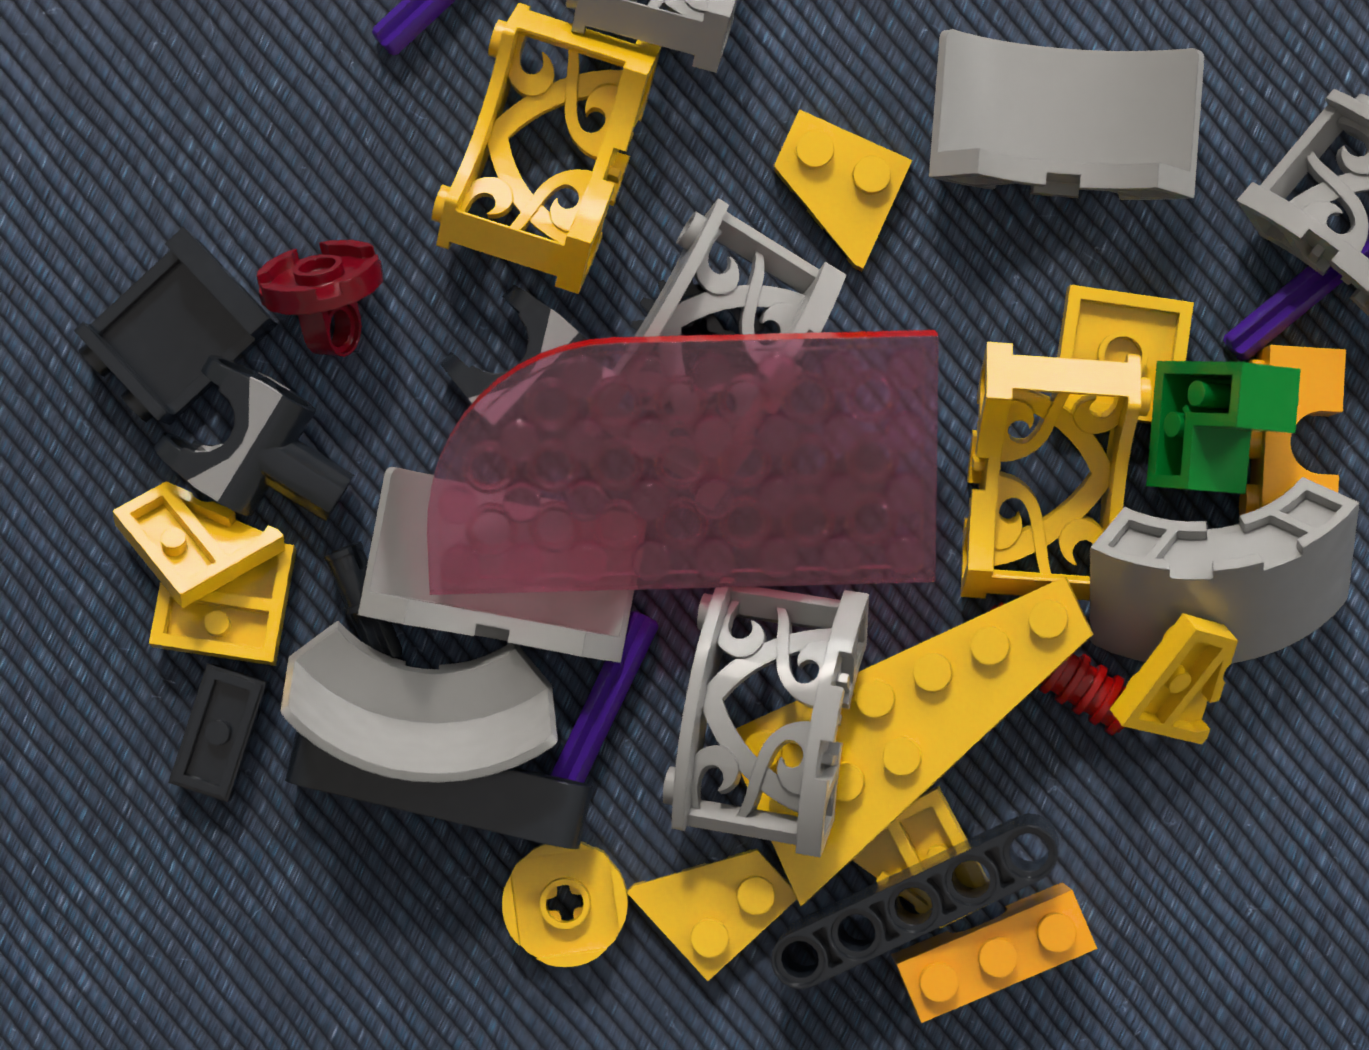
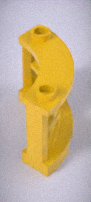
(616, 94)
(1010, 393)

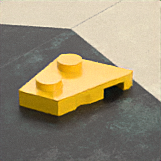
(841, 182)
(192, 542)
(233, 621)
(1178, 681)
(915, 835)
(715, 906)

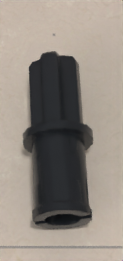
(349, 570)

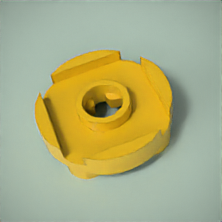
(542, 930)

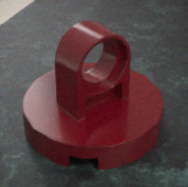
(322, 288)

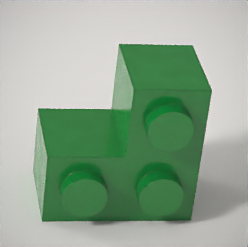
(1207, 418)

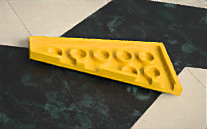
(920, 718)

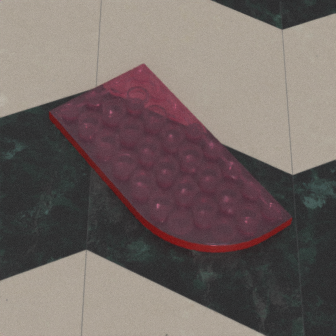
(694, 466)

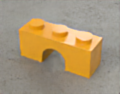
(1320, 394)
(994, 955)

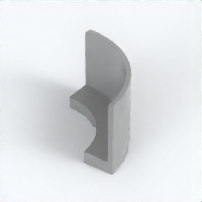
(1066, 118)
(1262, 578)
(398, 589)
(414, 720)

